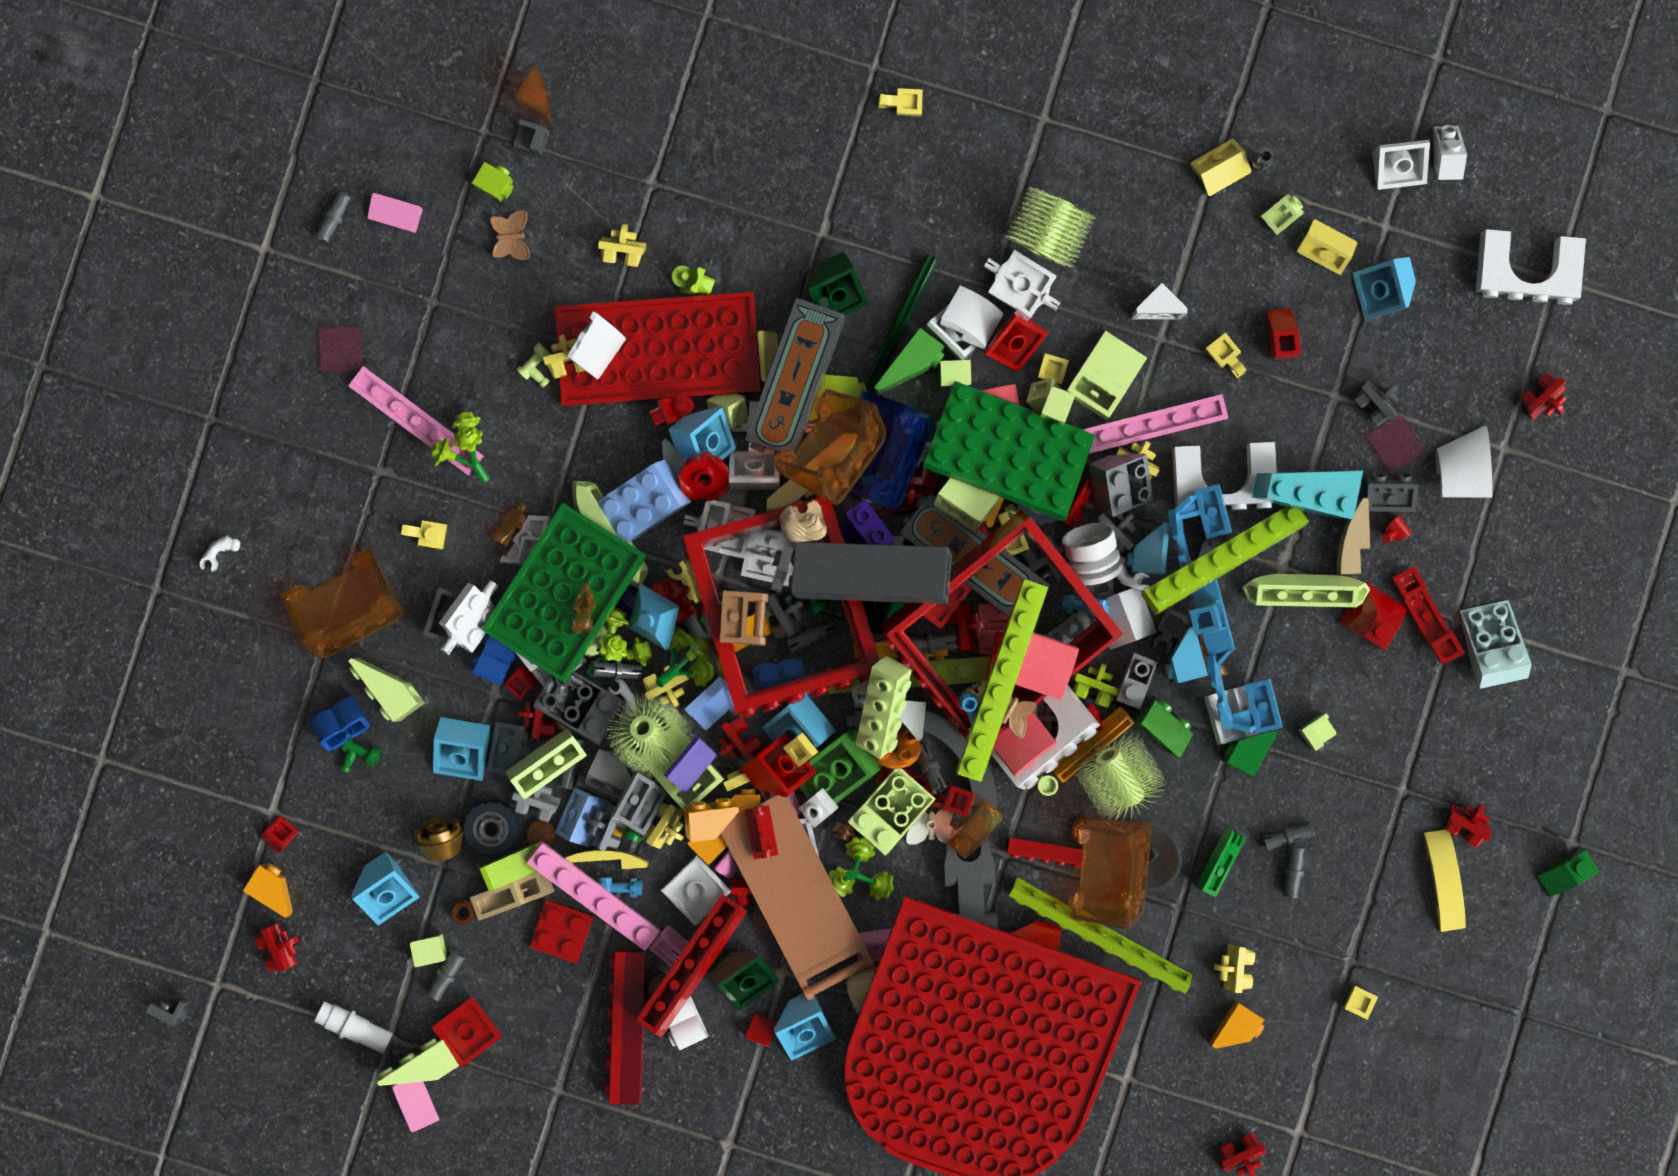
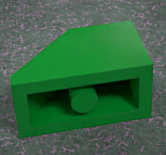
(1248, 752)
(1568, 872)

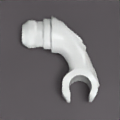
(222, 544)
(1134, 582)
(625, 692)

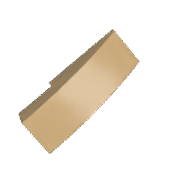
(1354, 537)
(511, 895)

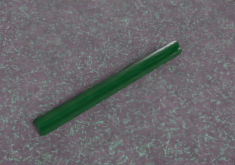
(900, 322)

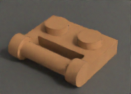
(734, 618)

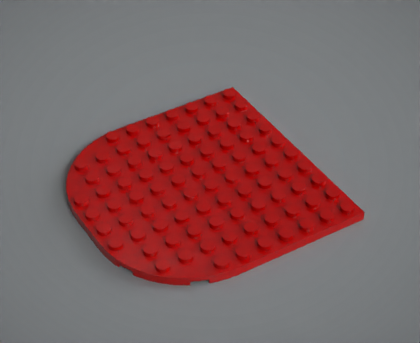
(980, 1045)

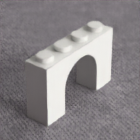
(1497, 277)
(1188, 474)
(1074, 725)

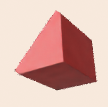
(1016, 341)

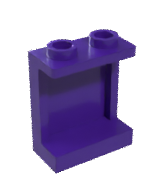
(864, 527)

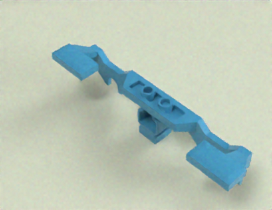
(1211, 618)

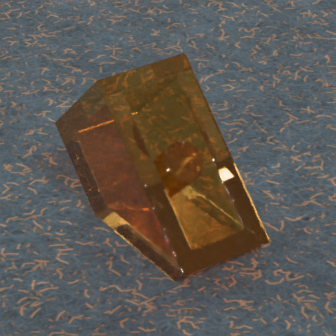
(974, 830)

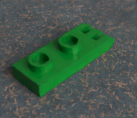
(1220, 862)

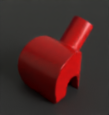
(1396, 530)

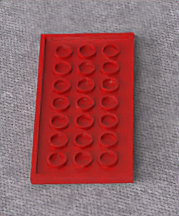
(669, 349)

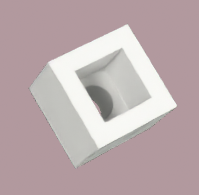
(818, 807)

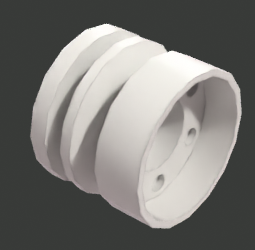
(1093, 553)

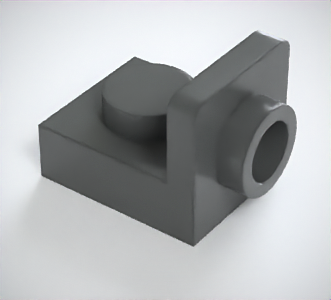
(163, 1011)

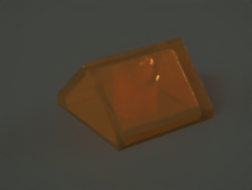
(533, 97)

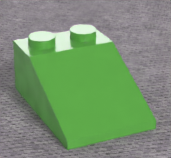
(914, 360)
(1164, 728)
(840, 768)

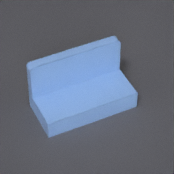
(709, 705)
(572, 823)

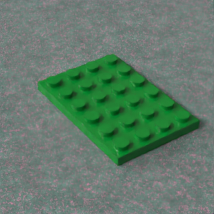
(1009, 451)
(539, 603)

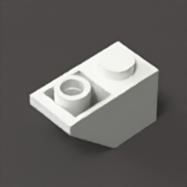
(1448, 152)

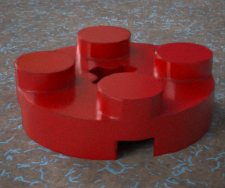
(703, 464)

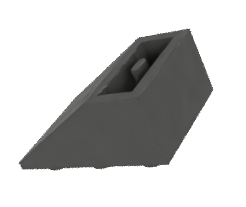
(580, 707)

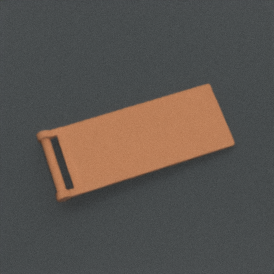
(798, 899)

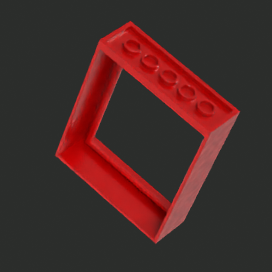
(1090, 641)
(794, 691)

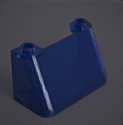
(893, 466)

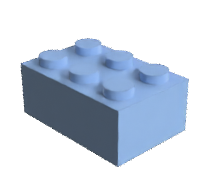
(643, 501)

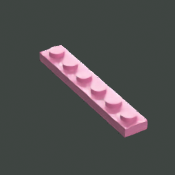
(407, 414)
(1158, 423)
(593, 896)

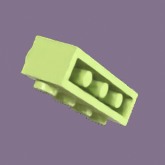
(883, 707)

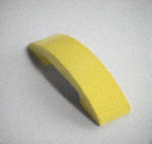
(628, 860)
(1446, 880)

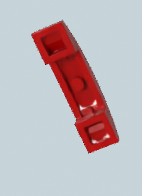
(1426, 616)
(952, 799)

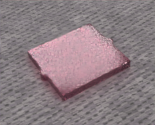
(341, 349)
(1395, 443)

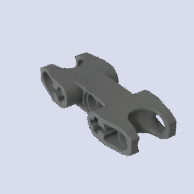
(969, 879)

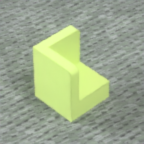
(955, 371)
(1039, 392)
(1057, 405)
(733, 406)
(1317, 731)
(428, 950)

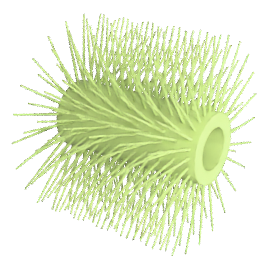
(1050, 227)
(650, 736)
(1120, 777)

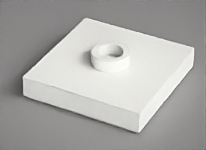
(695, 890)

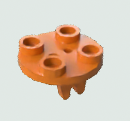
(906, 752)

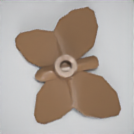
(509, 236)
(1017, 715)

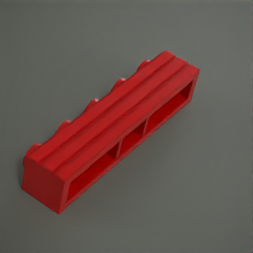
(1045, 852)

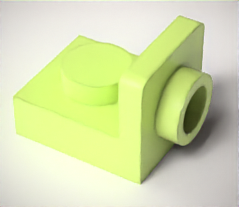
(1283, 213)

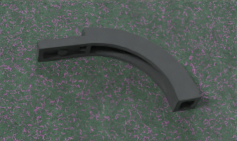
(950, 735)

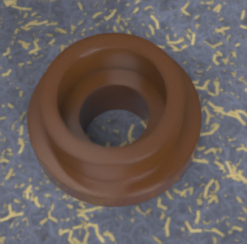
(842, 831)
(456, 917)

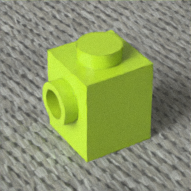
(494, 181)

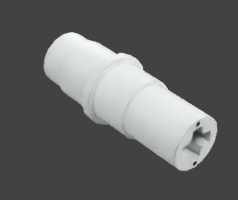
(353, 1027)

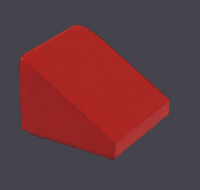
(521, 682)
(279, 834)
(761, 1029)

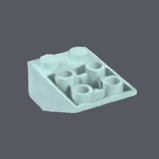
(1495, 644)

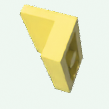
(1221, 166)
(1327, 247)

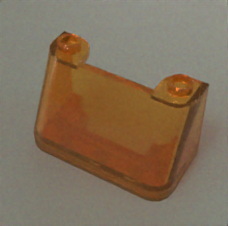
(836, 447)
(344, 607)
(1112, 872)

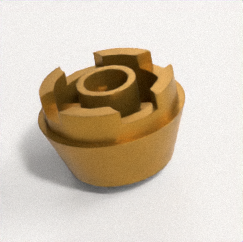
(439, 839)

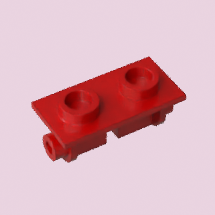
(1082, 495)
(761, 832)

